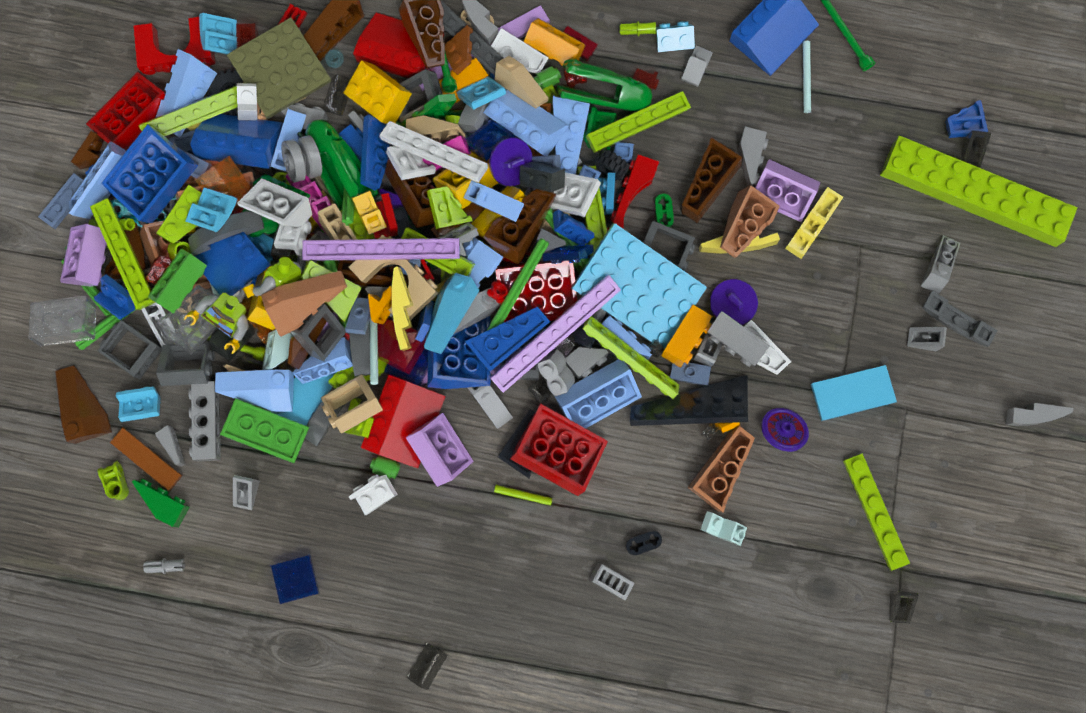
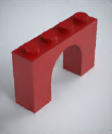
(152, 60)

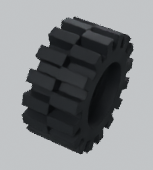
(611, 163)

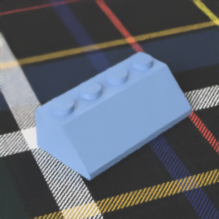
(531, 125)
(91, 189)
(599, 394)

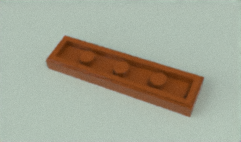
(146, 459)

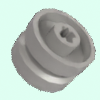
(301, 158)

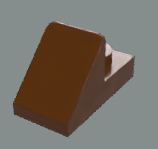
(86, 155)

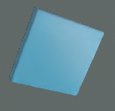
(481, 92)

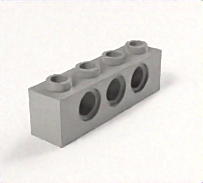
(212, 449)

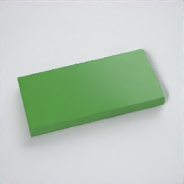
(264, 430)

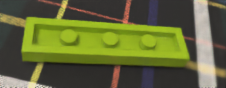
(452, 266)

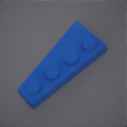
(373, 153)
(501, 341)

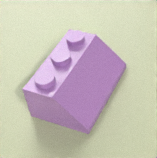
(787, 189)
(84, 256)
(439, 450)

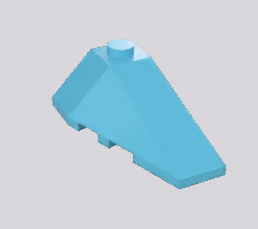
(449, 310)

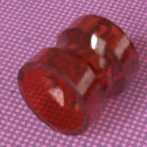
(572, 79)

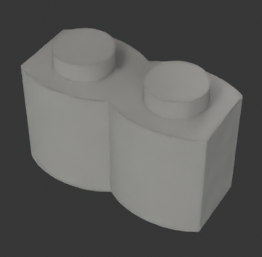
(556, 373)

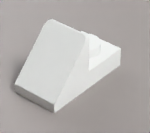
(247, 101)

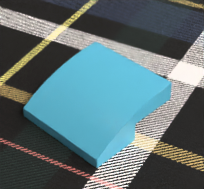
(217, 33)
(211, 210)

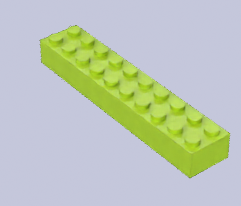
(978, 191)

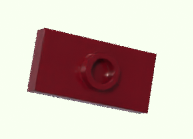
(590, 46)

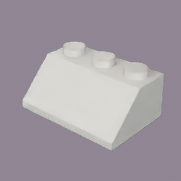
(277, 204)

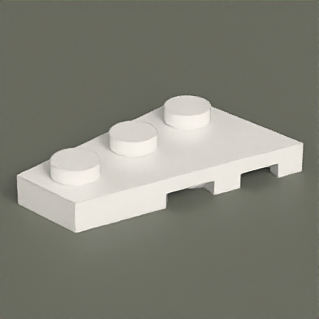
(509, 45)
(773, 359)

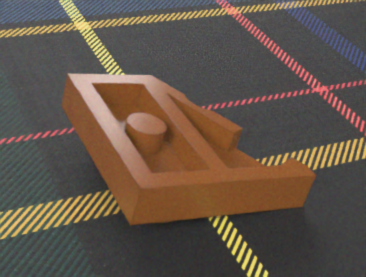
(459, 50)

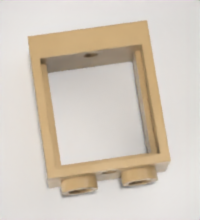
(345, 394)

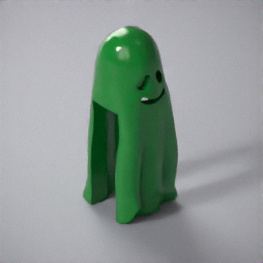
(629, 93)
(339, 162)

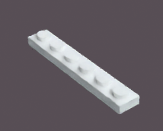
(434, 151)

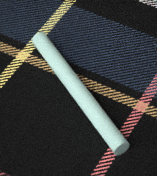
(806, 77)
(373, 353)

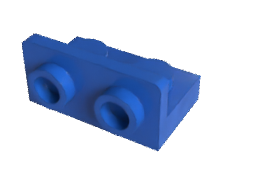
(571, 228)
(114, 298)

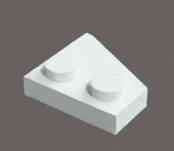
(408, 164)

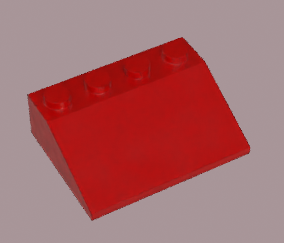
(389, 47)
(129, 107)
(546, 288)
(404, 410)
(559, 450)

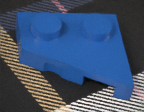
(966, 120)

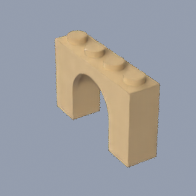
(419, 288)

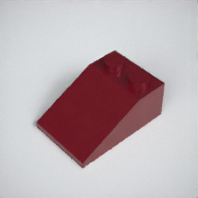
(390, 351)

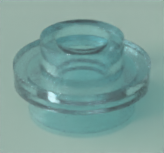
(334, 54)

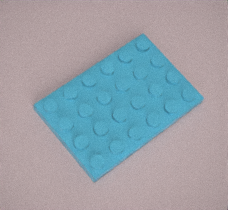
(653, 289)

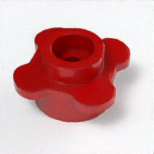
(497, 292)

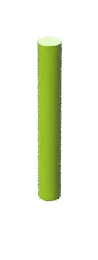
(523, 495)

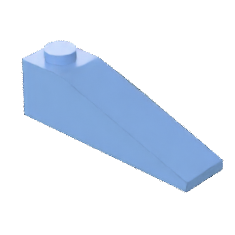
(483, 256)
(260, 388)

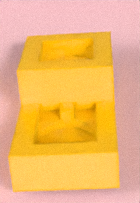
(368, 212)

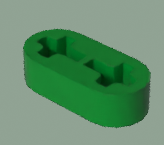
(668, 209)

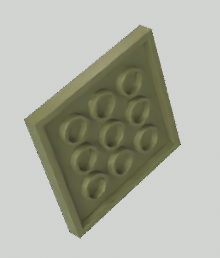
(280, 67)

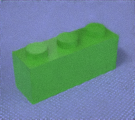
(177, 281)

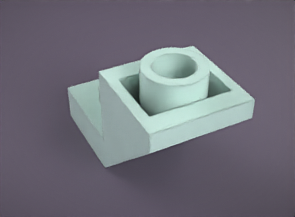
(723, 528)

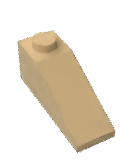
(519, 81)
(331, 221)

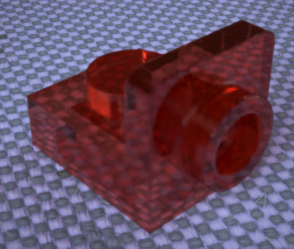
(647, 78)
(158, 268)

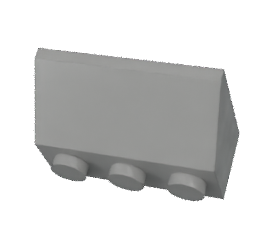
(737, 340)

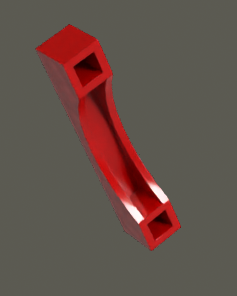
(642, 176)

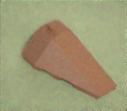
(747, 219)
(295, 301)

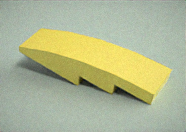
(814, 223)
(757, 243)
(400, 301)

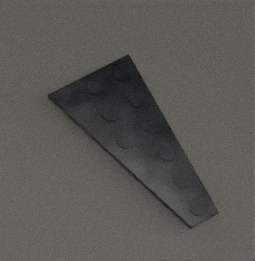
(709, 404)

